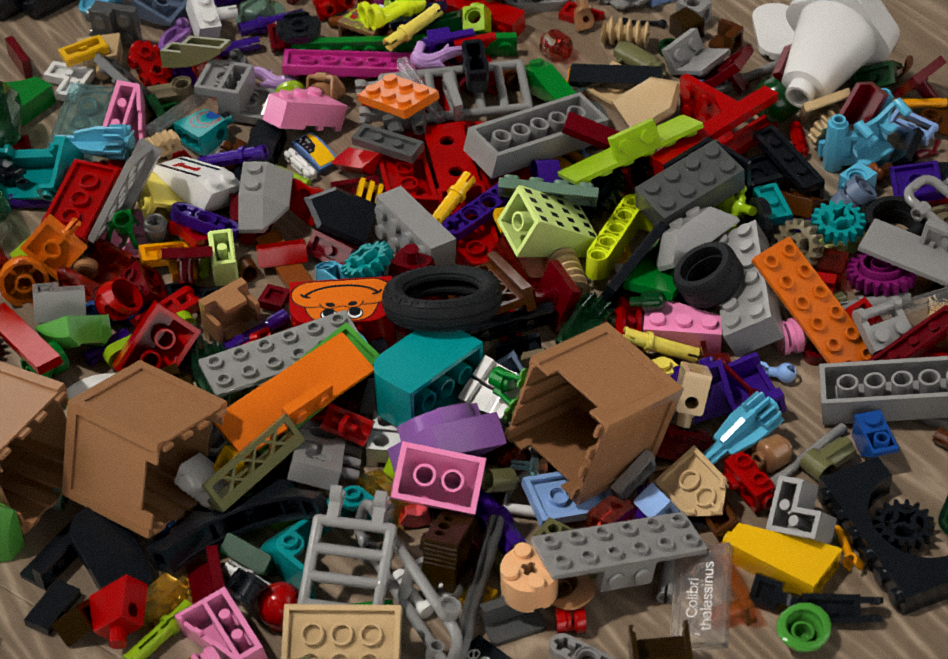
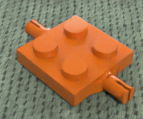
(54, 244)

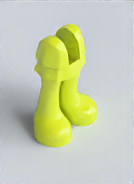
(376, 17)

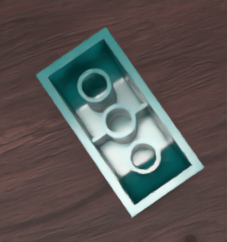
(424, 373)

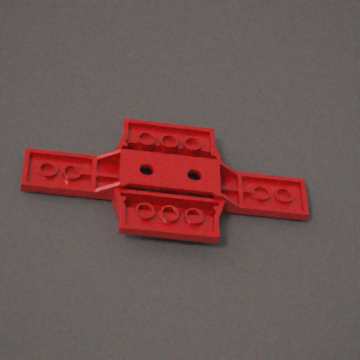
(446, 158)

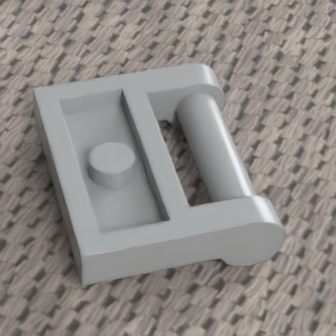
(883, 333)

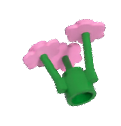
(126, 223)

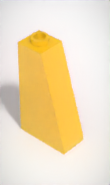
(799, 562)

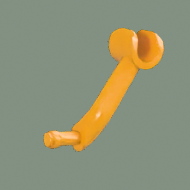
(849, 557)

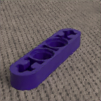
(474, 207)

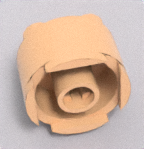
(525, 580)

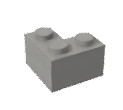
(56, 302)
(794, 513)

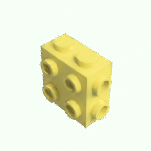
(157, 198)

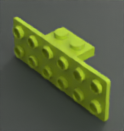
(629, 145)

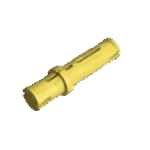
(406, 31)
(649, 341)

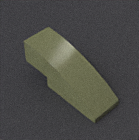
(192, 51)

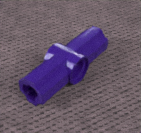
(510, 535)

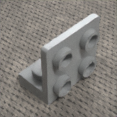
(689, 55)

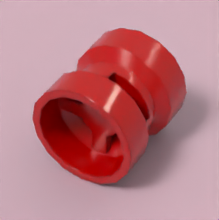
(563, 620)

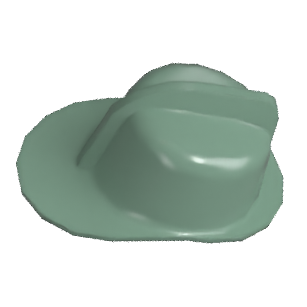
(252, 8)

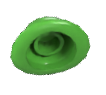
(804, 627)

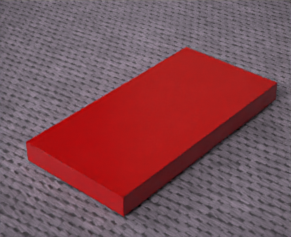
(83, 195)

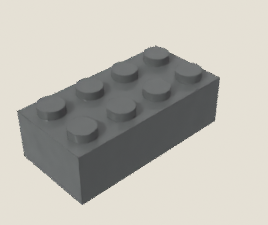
(696, 180)

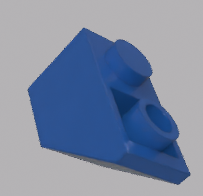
(873, 435)

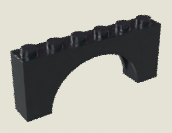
(908, 579)

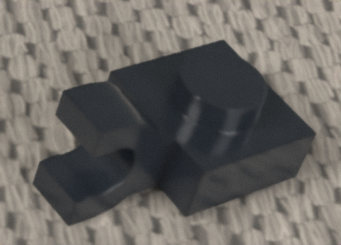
(769, 592)

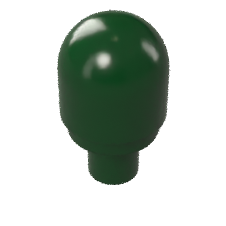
(649, 300)

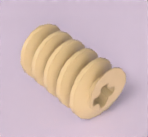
(621, 32)
(572, 265)

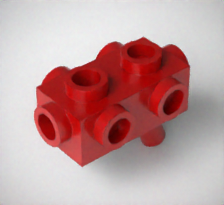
(144, 59)
(748, 481)

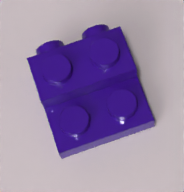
(440, 37)
(719, 396)

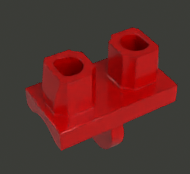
(328, 8)
(347, 424)

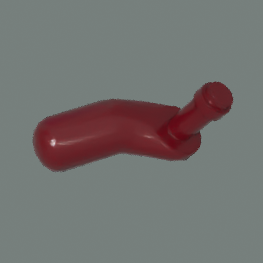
(922, 153)

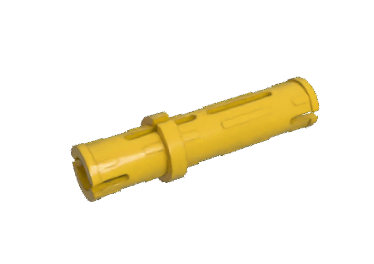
(455, 195)

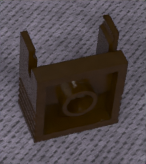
(447, 549)
(661, 648)

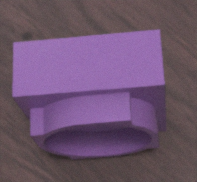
(453, 429)

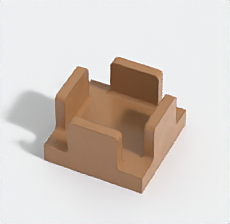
(227, 311)

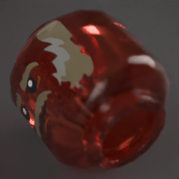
(556, 45)

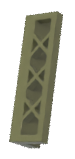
(257, 466)

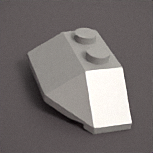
(262, 195)
(685, 234)

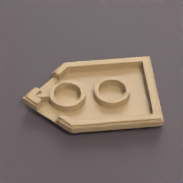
(650, 99)
(694, 485)

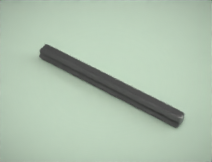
(479, 580)

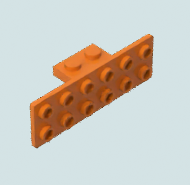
(811, 303)
(296, 391)

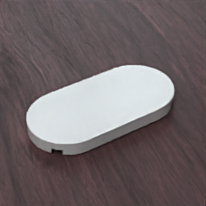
(772, 29)

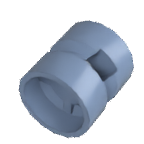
(856, 191)

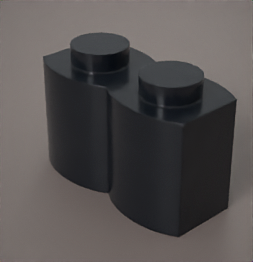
(475, 66)

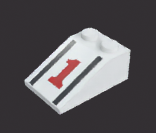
(199, 182)

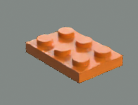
(398, 96)

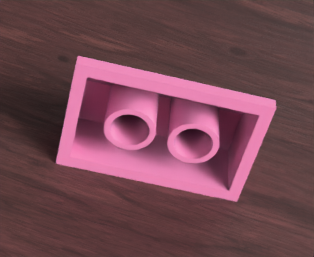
(437, 478)

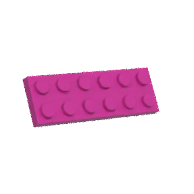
(341, 63)

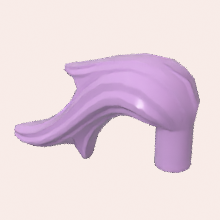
(433, 60)
(271, 80)

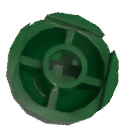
(780, 110)

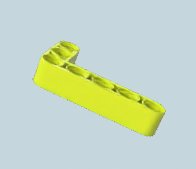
(614, 238)

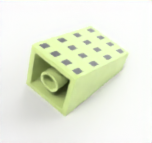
(543, 223)

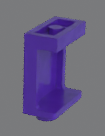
(752, 372)

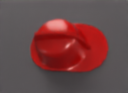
(297, 204)

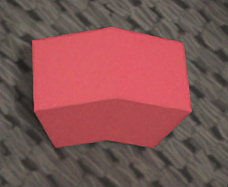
(414, 516)

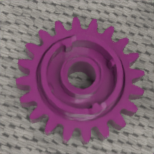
(878, 276)

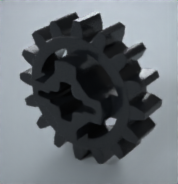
(904, 525)

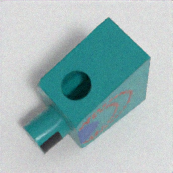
(203, 130)

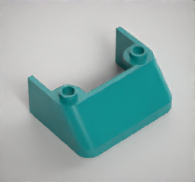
(294, 538)

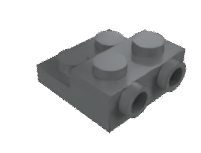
(114, 18)

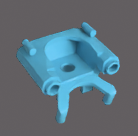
(863, 144)

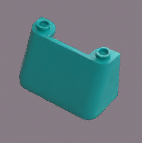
(43, 166)

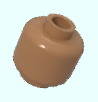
(772, 453)

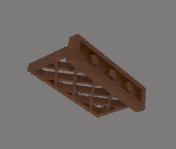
(512, 283)

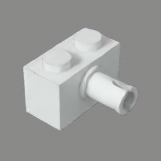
(206, 17)

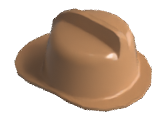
(574, 592)

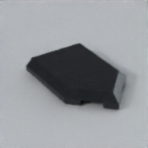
(342, 215)

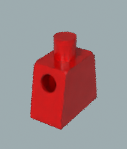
(118, 609)

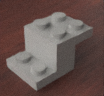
(235, 89)

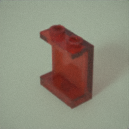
(111, 263)

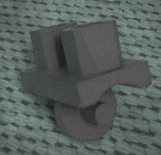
(415, 123)

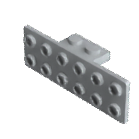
(921, 254)
(267, 356)
(619, 551)

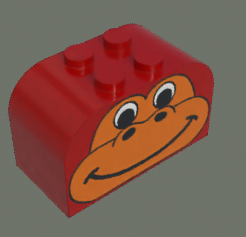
(356, 295)

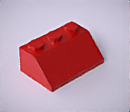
(158, 339)

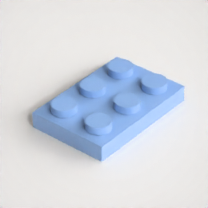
(550, 500)

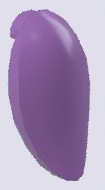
(176, 33)

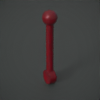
(751, 391)

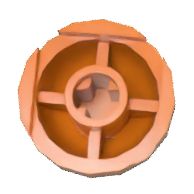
(18, 276)

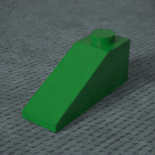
(546, 81)

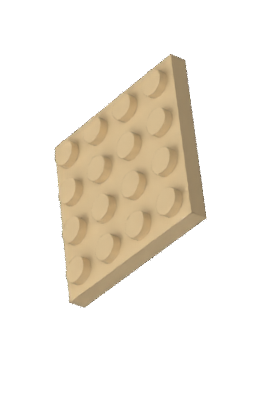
(341, 631)

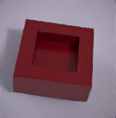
(274, 298)

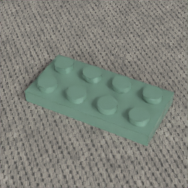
(584, 194)

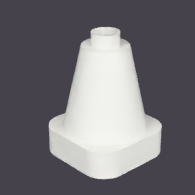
(833, 44)

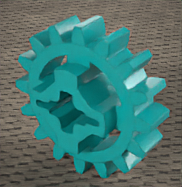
(839, 222)
(368, 260)

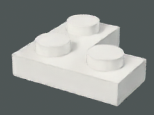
(63, 75)

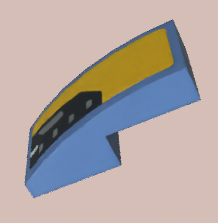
(314, 151)

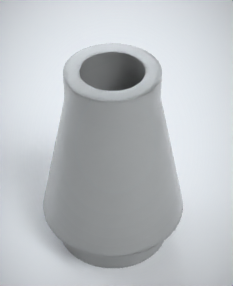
(155, 227)

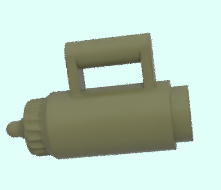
(630, 54)

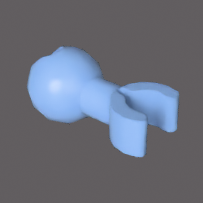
(785, 372)

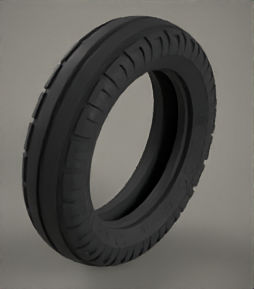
(479, 302)

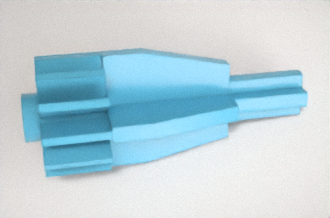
(106, 142)
(745, 427)

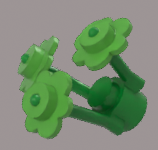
(503, 381)

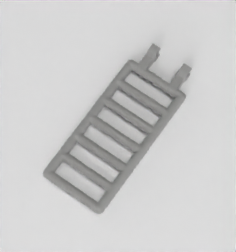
(370, 115)
(333, 519)

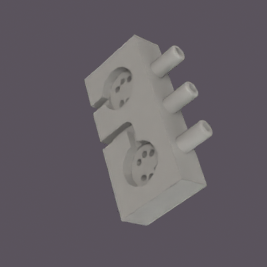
(322, 458)

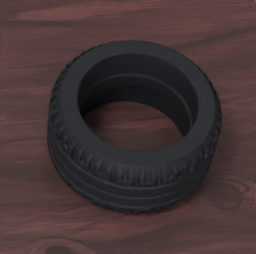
(893, 210)
(717, 286)

